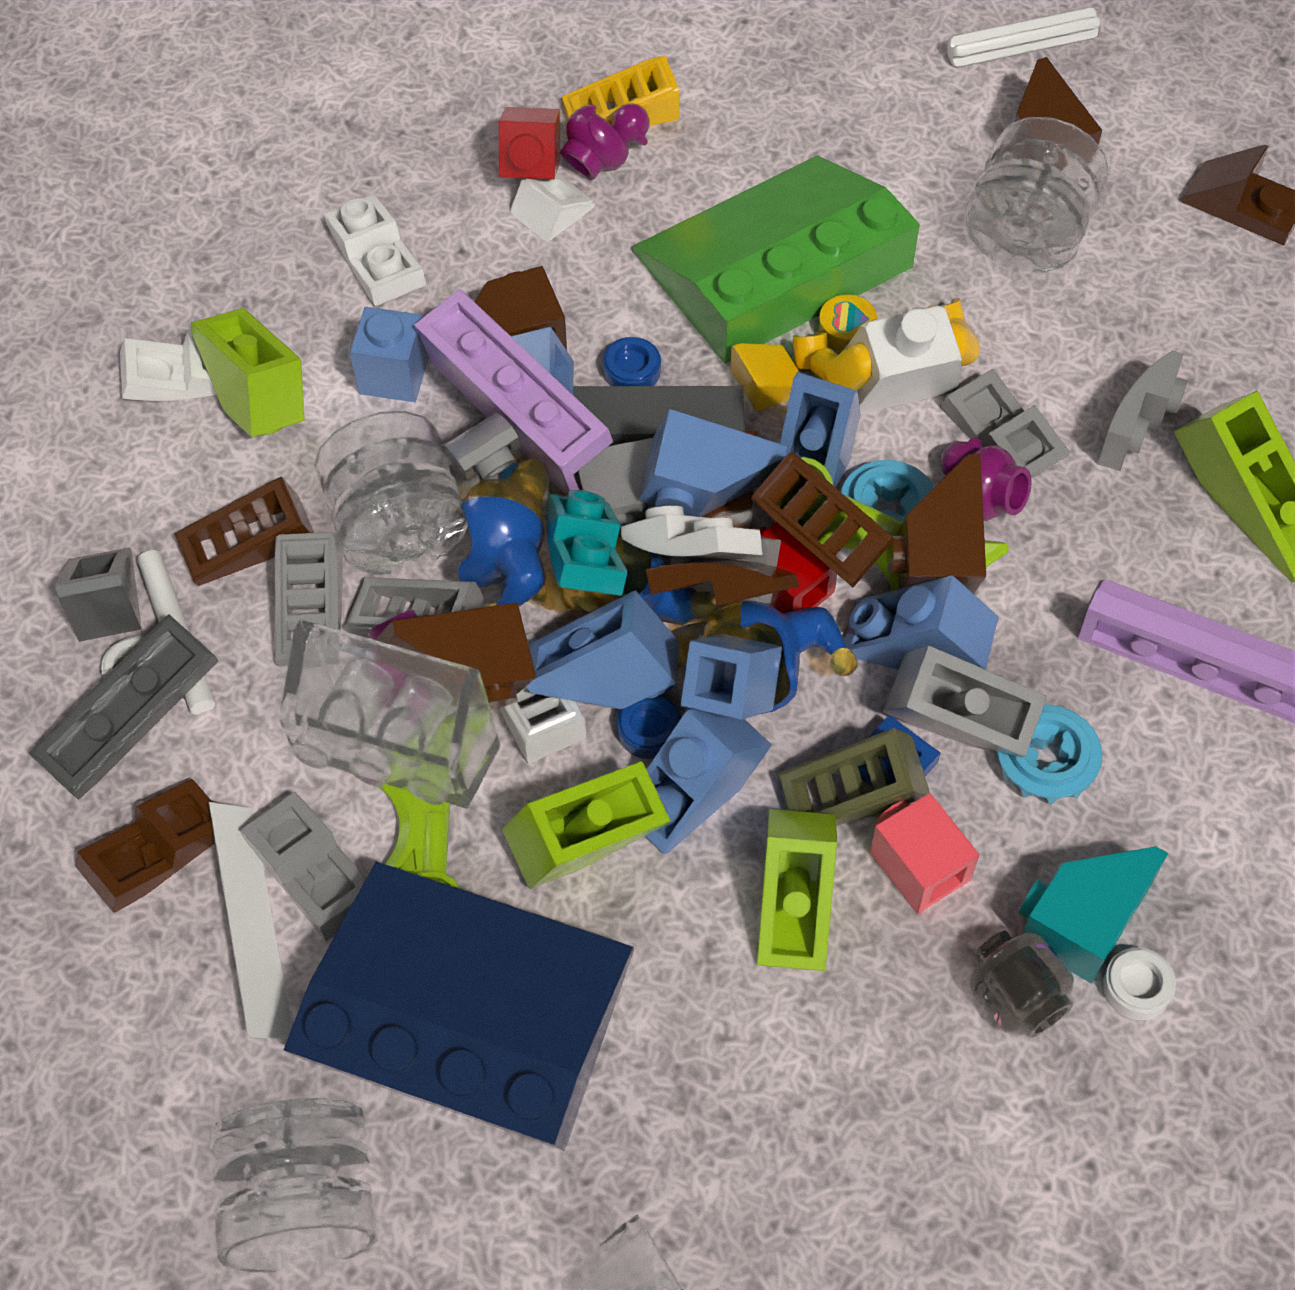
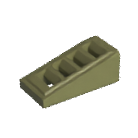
(905, 763)

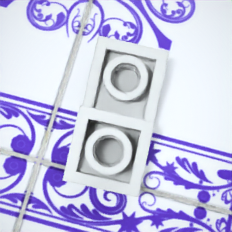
(374, 249)
(675, 534)

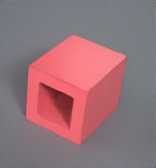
(922, 851)

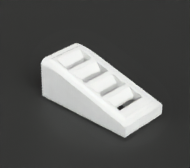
(548, 734)

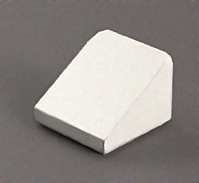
(549, 205)

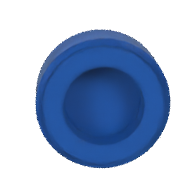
(631, 363)
(647, 725)

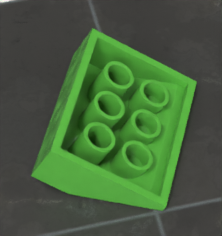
(781, 252)

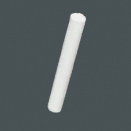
(164, 603)

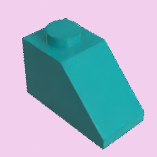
(1090, 905)

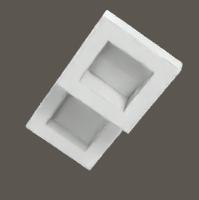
(163, 371)

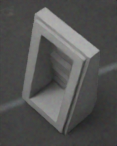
(306, 560)
(424, 594)

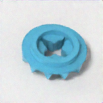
(890, 481)
(1078, 750)

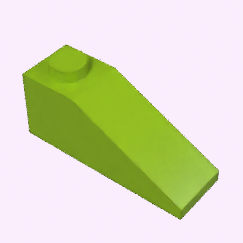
(1247, 473)

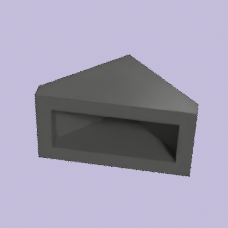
(100, 594)

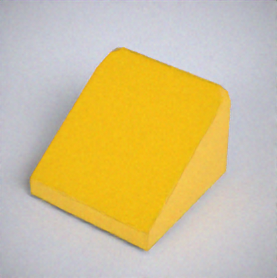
(763, 372)

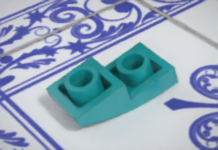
(583, 543)

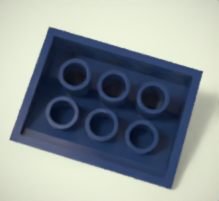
(462, 1004)

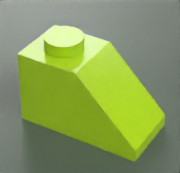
(251, 371)
(584, 824)
(797, 889)

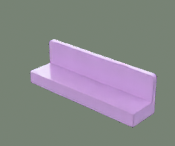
(508, 381)
(1192, 648)

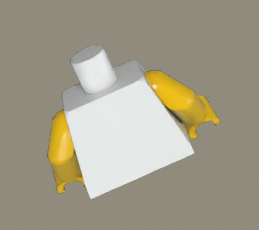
(896, 356)

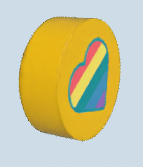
(843, 317)

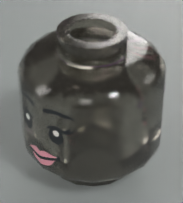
(1021, 983)

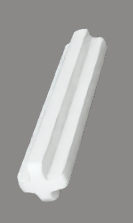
(1023, 37)

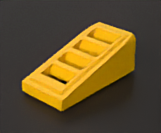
(648, 81)

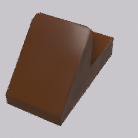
(1237, 194)

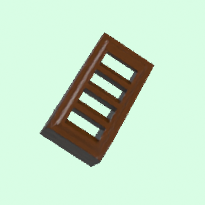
(780, 488)
(256, 506)

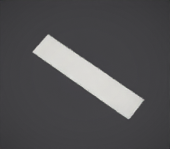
(250, 925)

